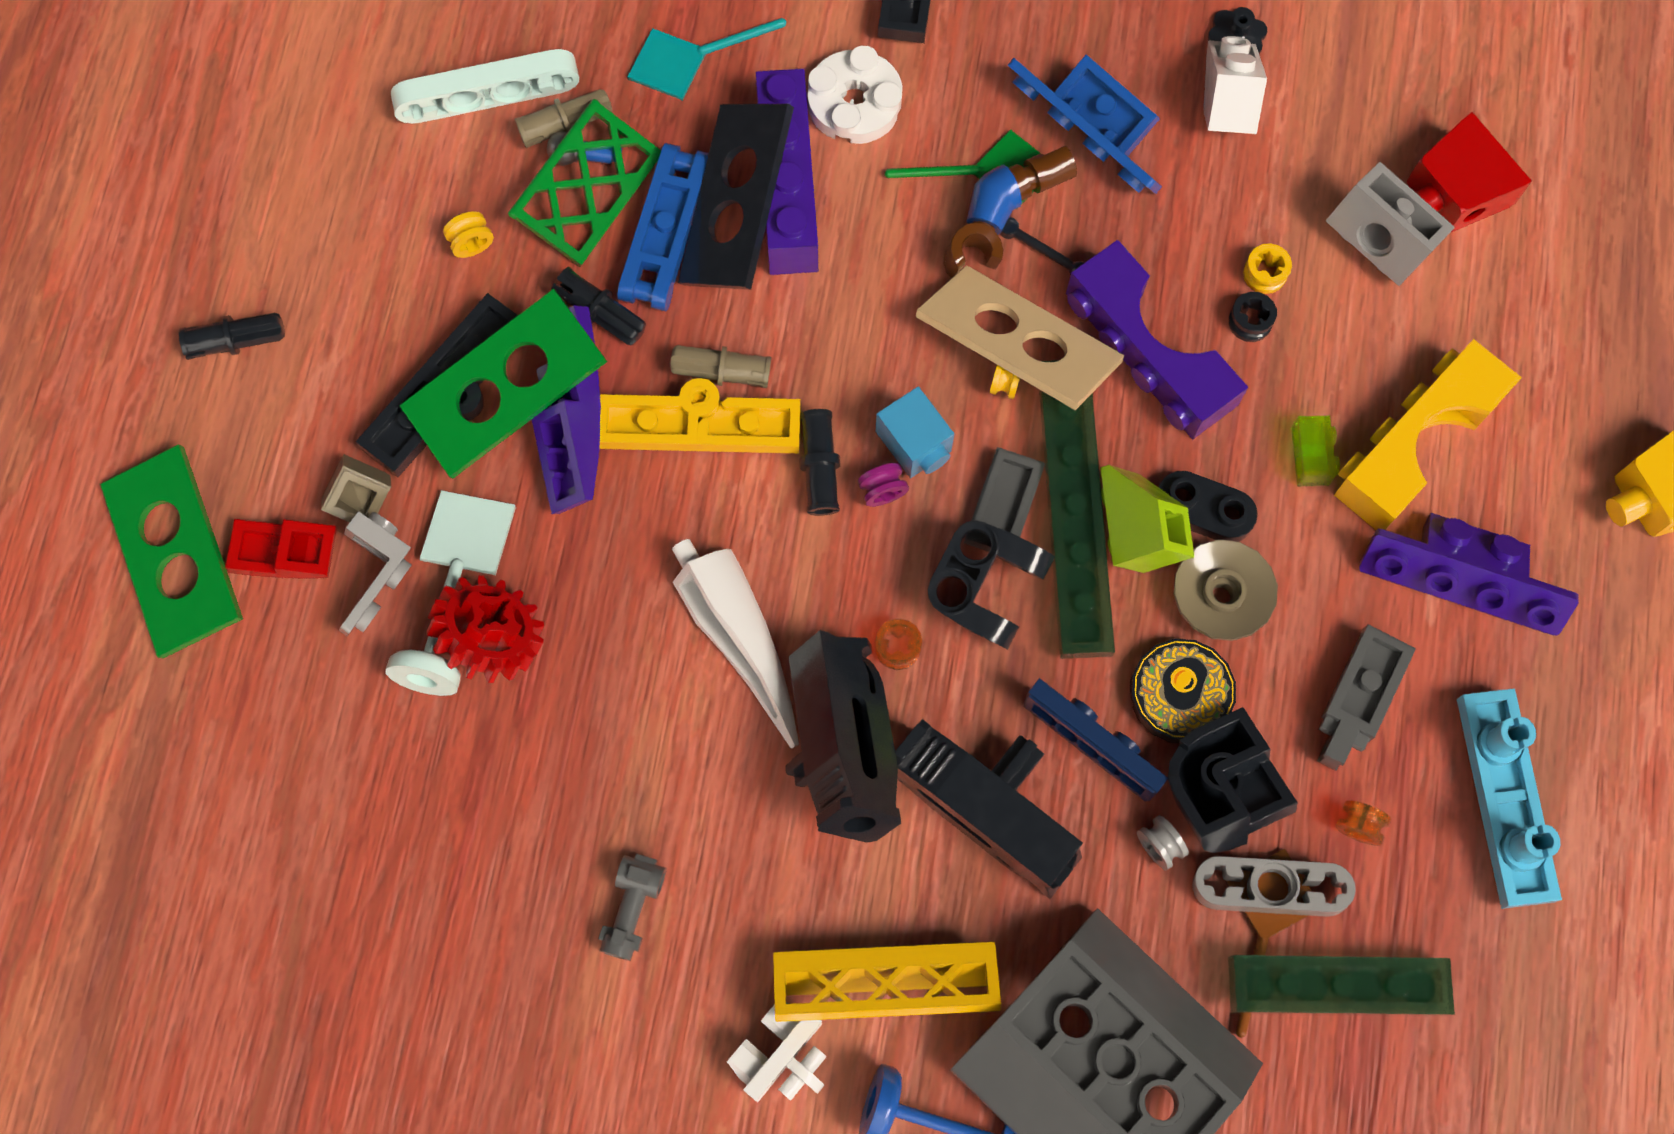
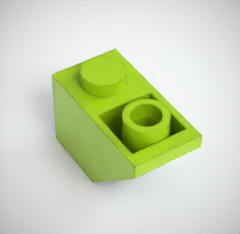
(1143, 522)

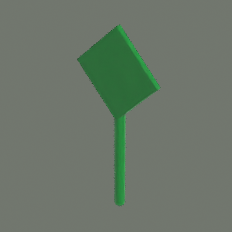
(1008, 151)

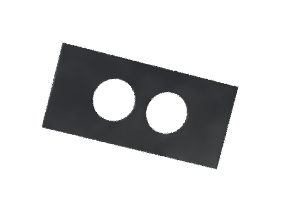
(736, 129)

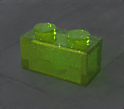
(1314, 450)

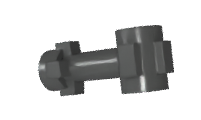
(640, 879)

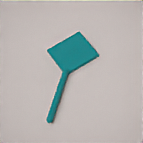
(672, 63)

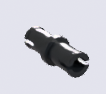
(819, 462)

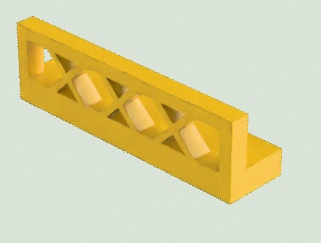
(886, 972)

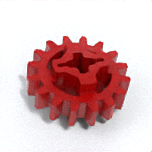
(485, 629)

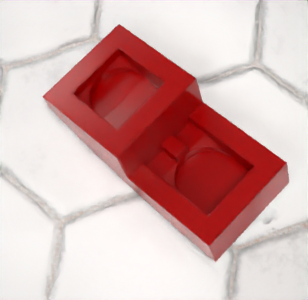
(281, 550)

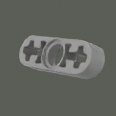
(1314, 873)

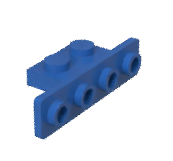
(1100, 109)

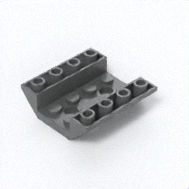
(1138, 1038)

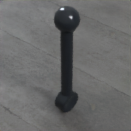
(1012, 230)

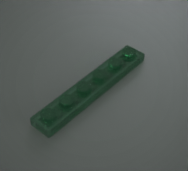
(1077, 529)

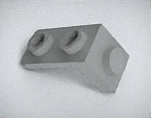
(377, 537)

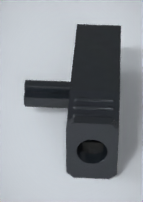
(844, 738)
(988, 806)

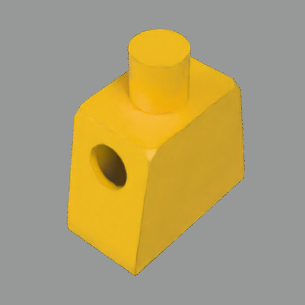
(1647, 490)

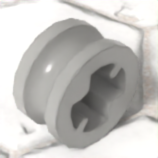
(1162, 842)

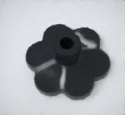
(1239, 24)

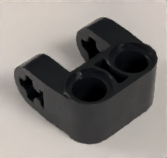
(974, 573)

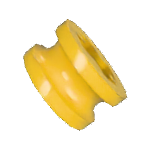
(468, 234)
(1273, 256)
(1004, 381)

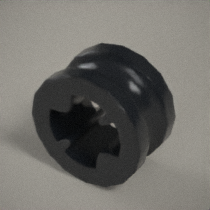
(1239, 321)

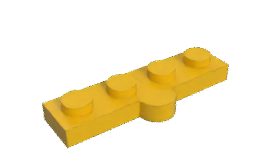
(700, 422)

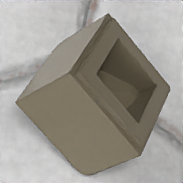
(355, 489)

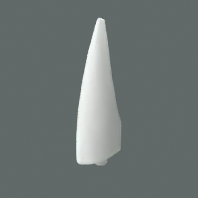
(731, 618)

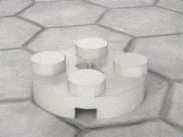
(854, 70)

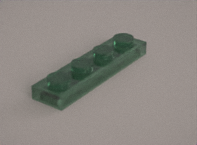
(1340, 985)

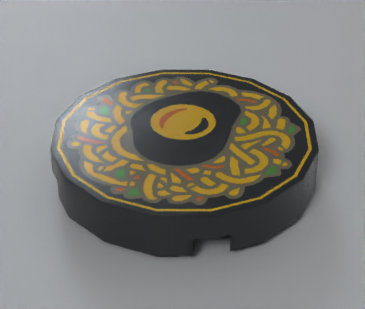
(1181, 688)

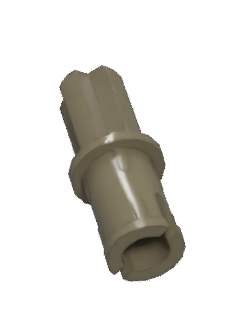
(557, 117)
(721, 365)

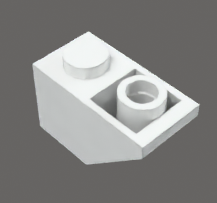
(1233, 86)

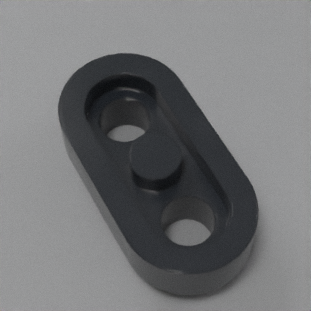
(1208, 506)

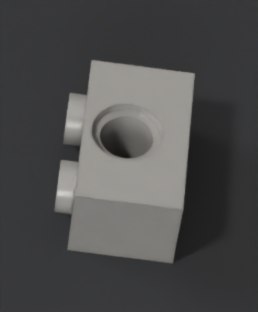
(1389, 223)

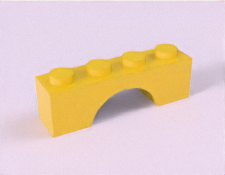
(1390, 476)

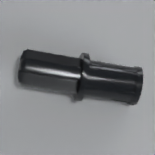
(602, 307)
(230, 335)

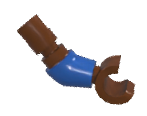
(997, 196)

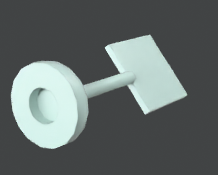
(462, 535)

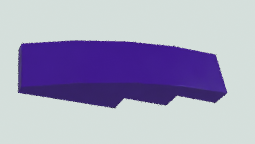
(570, 437)

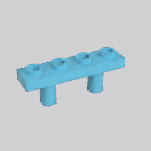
(1509, 798)

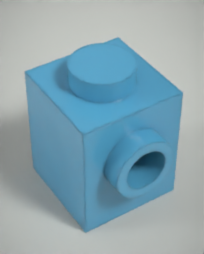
(915, 433)

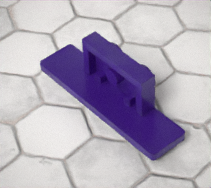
(1471, 570)

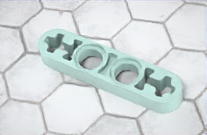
(484, 86)

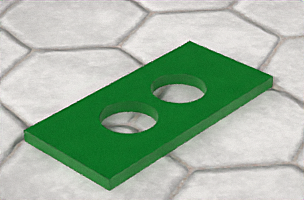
(436, 406)
(212, 602)

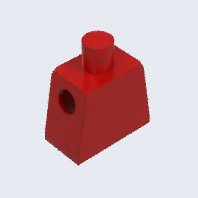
(1468, 175)

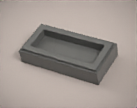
(1006, 495)

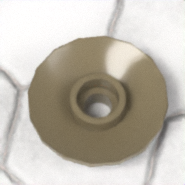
(1238, 571)

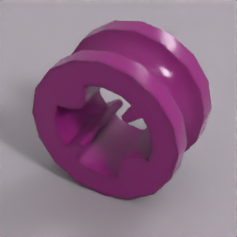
(883, 484)

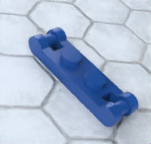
(663, 228)

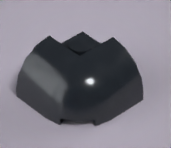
(1227, 782)

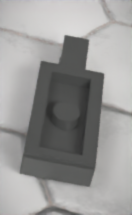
(1363, 694)

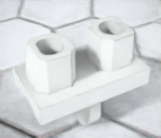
(761, 1072)

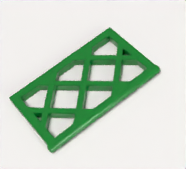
(545, 182)

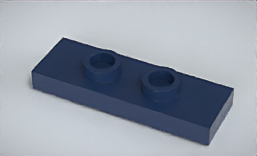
(1079, 727)

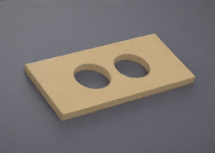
(1067, 380)

